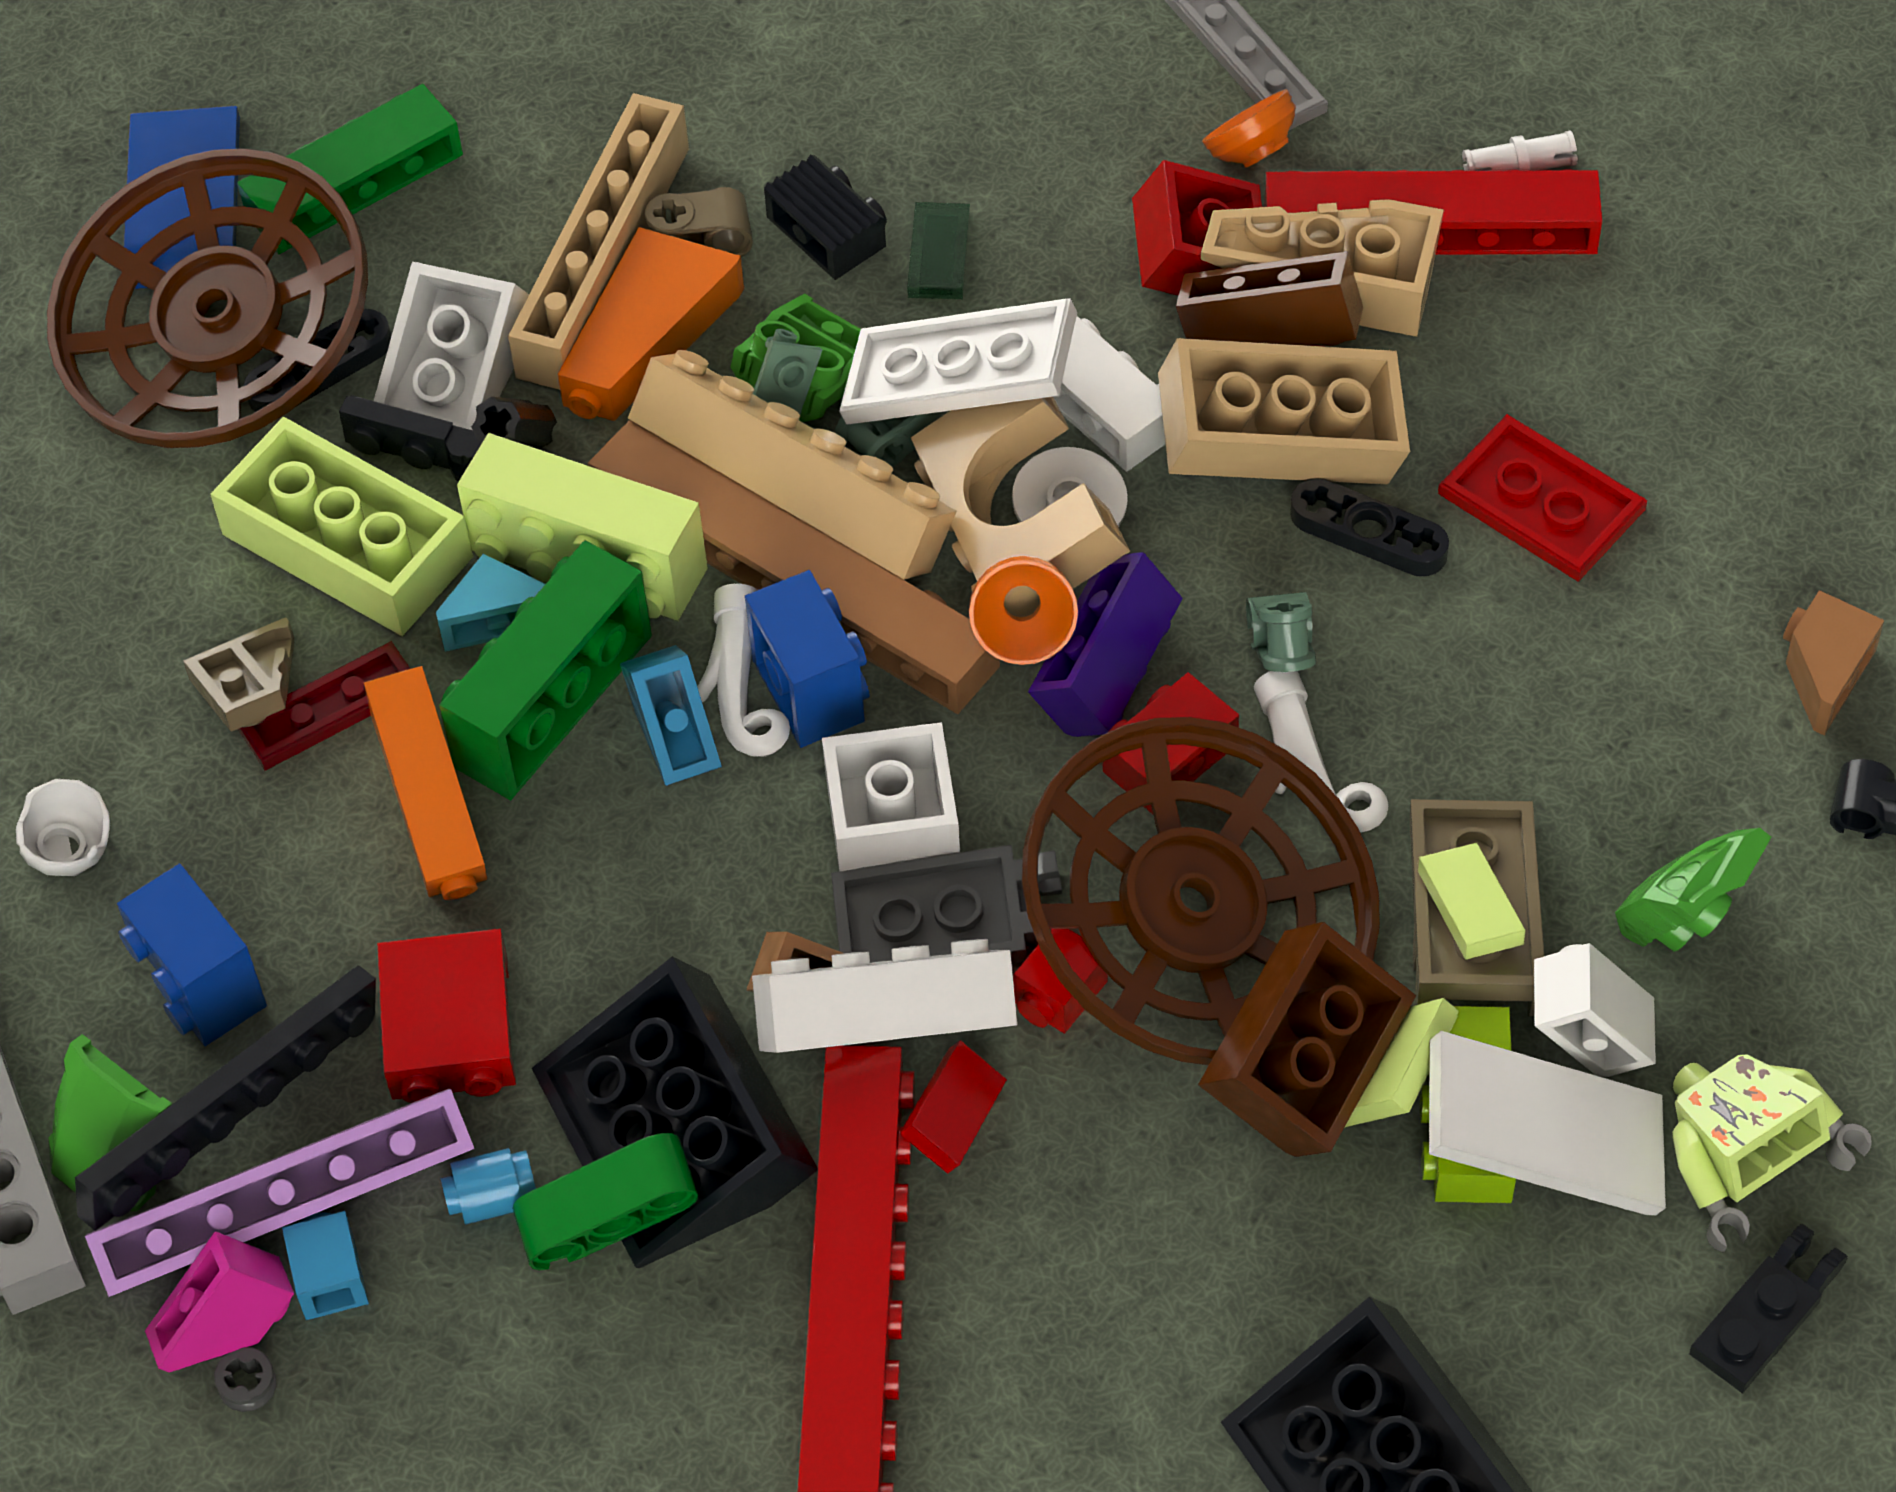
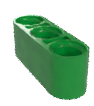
(605, 1201)

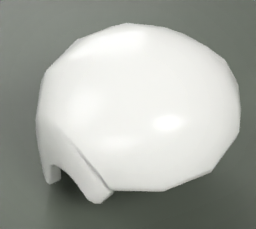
(53, 815)

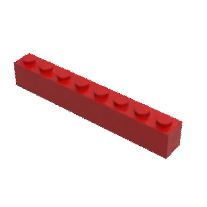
(854, 1272)

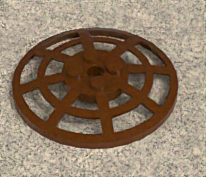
(194, 284)
(1191, 859)

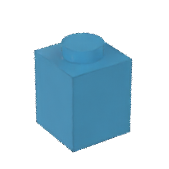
(325, 1264)

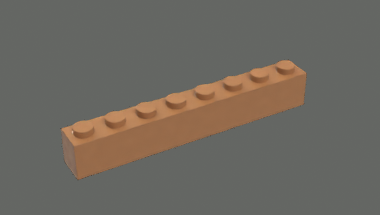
(761, 544)

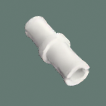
(1524, 155)

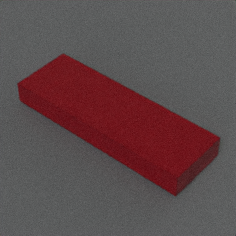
(321, 708)

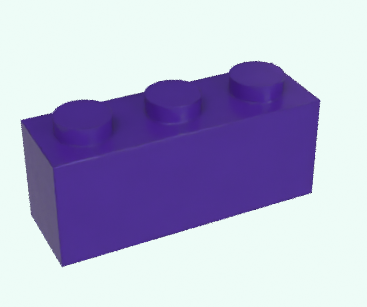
(1115, 636)

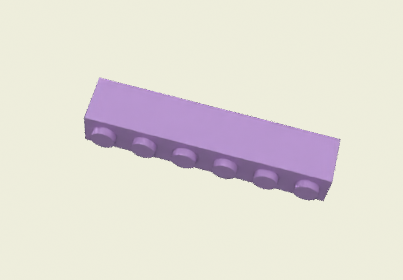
(280, 1191)

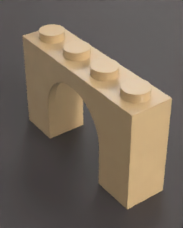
(965, 461)

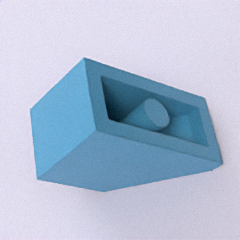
(671, 713)

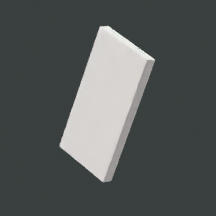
(959, 361)
(1546, 1124)

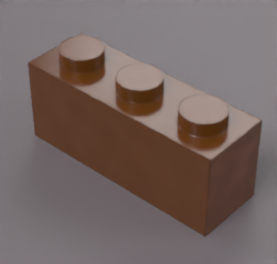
(1274, 302)

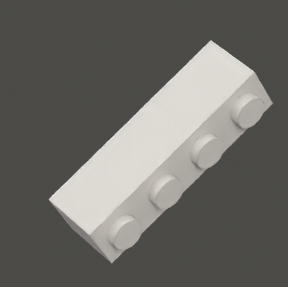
(883, 999)

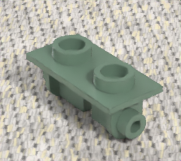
(786, 370)

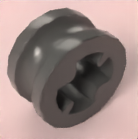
(240, 1397)

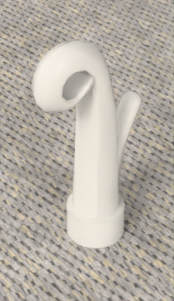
(730, 672)
(1283, 701)

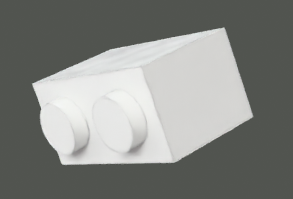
(1594, 1010)

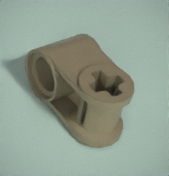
(704, 217)

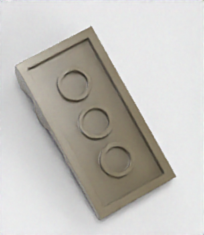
(1509, 844)

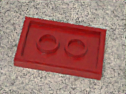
(1542, 497)

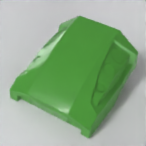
(812, 327)
(1691, 890)
(96, 1112)

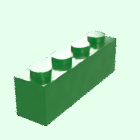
(366, 159)

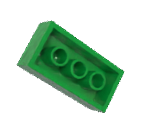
(545, 669)

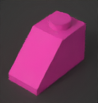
(219, 1304)

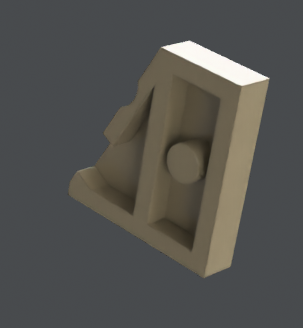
(246, 675)

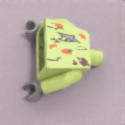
(1749, 1127)

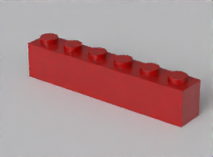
(1481, 208)

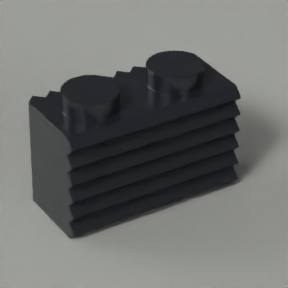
(826, 216)

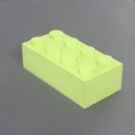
(541, 507)
(342, 525)

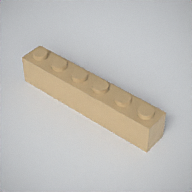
(630, 172)
(792, 463)

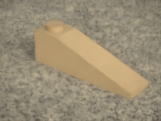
(1387, 245)

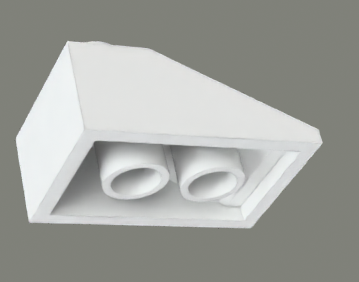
(449, 343)

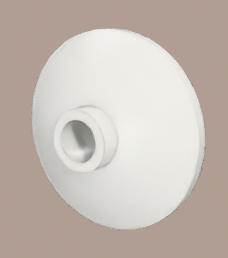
(1061, 470)

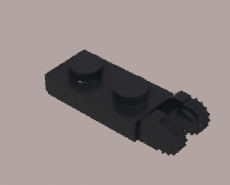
(407, 434)
(1765, 1312)

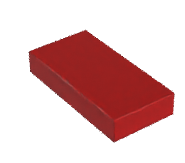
(953, 1106)

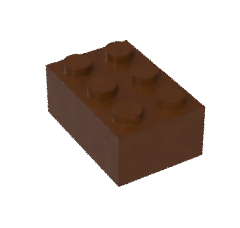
(1307, 1040)

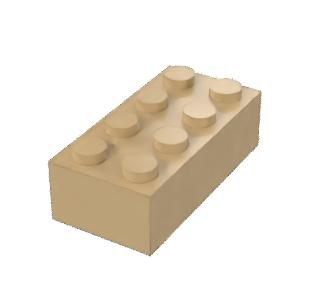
(1283, 411)

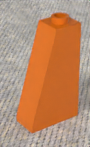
(651, 307)
(426, 783)

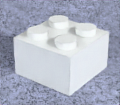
(890, 796)

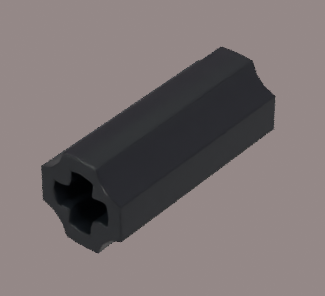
(515, 421)

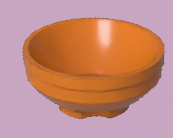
(1254, 131)
(1029, 637)

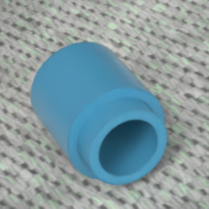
(487, 1184)

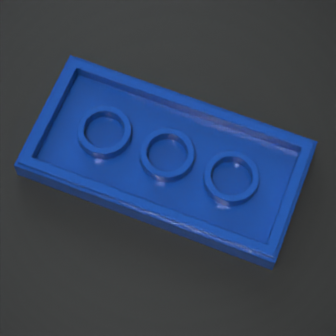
(167, 136)

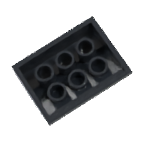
(678, 1066)
(1368, 1416)

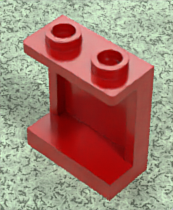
(445, 1015)

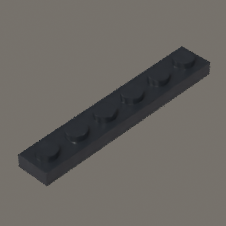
(225, 1098)

